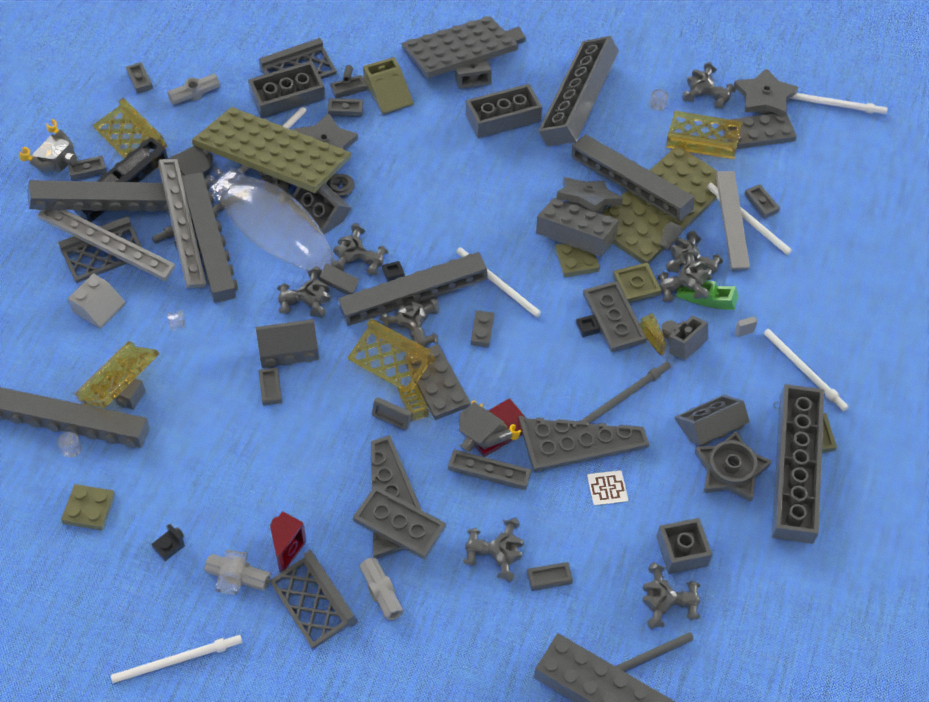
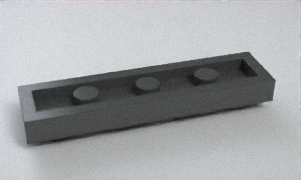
(489, 469)

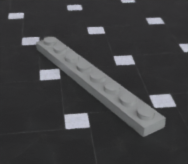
(182, 224)
(108, 242)

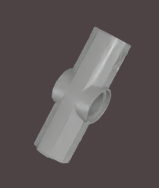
(193, 89)
(251, 576)
(381, 589)

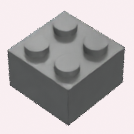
(684, 545)

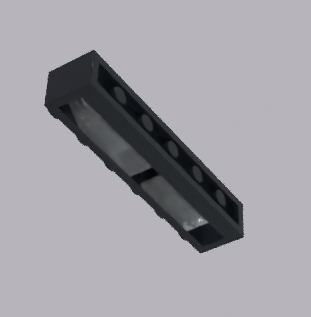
(131, 169)

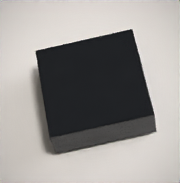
(393, 271)
(587, 326)

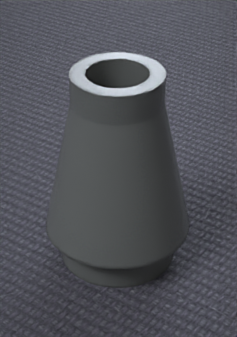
(670, 234)

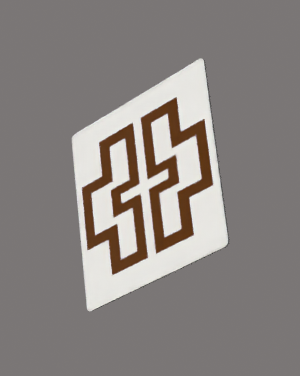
(607, 487)

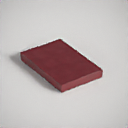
(509, 414)

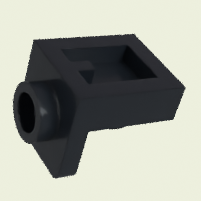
(169, 542)

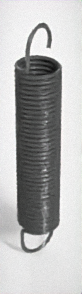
(347, 74)

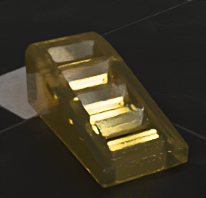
(653, 333)
(417, 413)

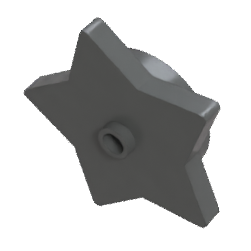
(765, 93)
(328, 131)
(588, 195)
(731, 466)

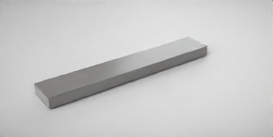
(732, 220)

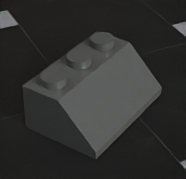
(323, 206)
(287, 343)
(713, 419)

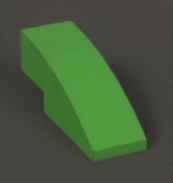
(719, 296)

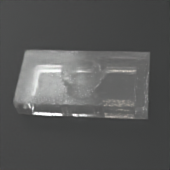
(231, 572)

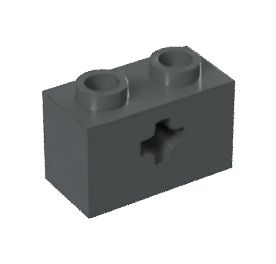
(473, 75)

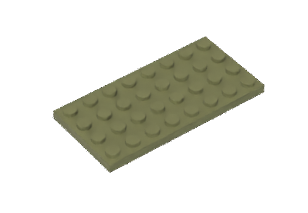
(272, 149)
(643, 224)

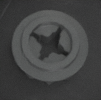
(336, 180)

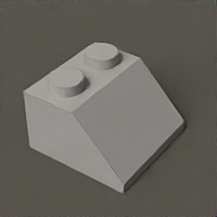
(96, 301)

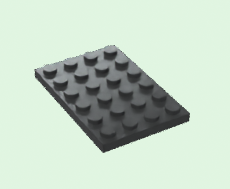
(459, 46)

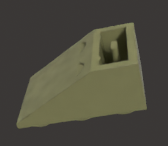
(387, 85)

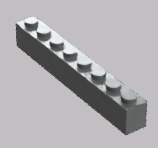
(633, 177)
(96, 196)
(208, 238)
(413, 288)
(73, 417)

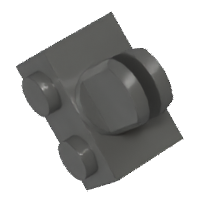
(686, 336)

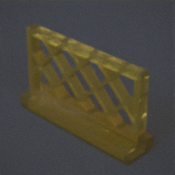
(134, 118)
(702, 144)
(396, 340)
(115, 375)

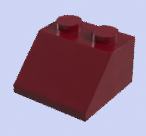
(288, 538)

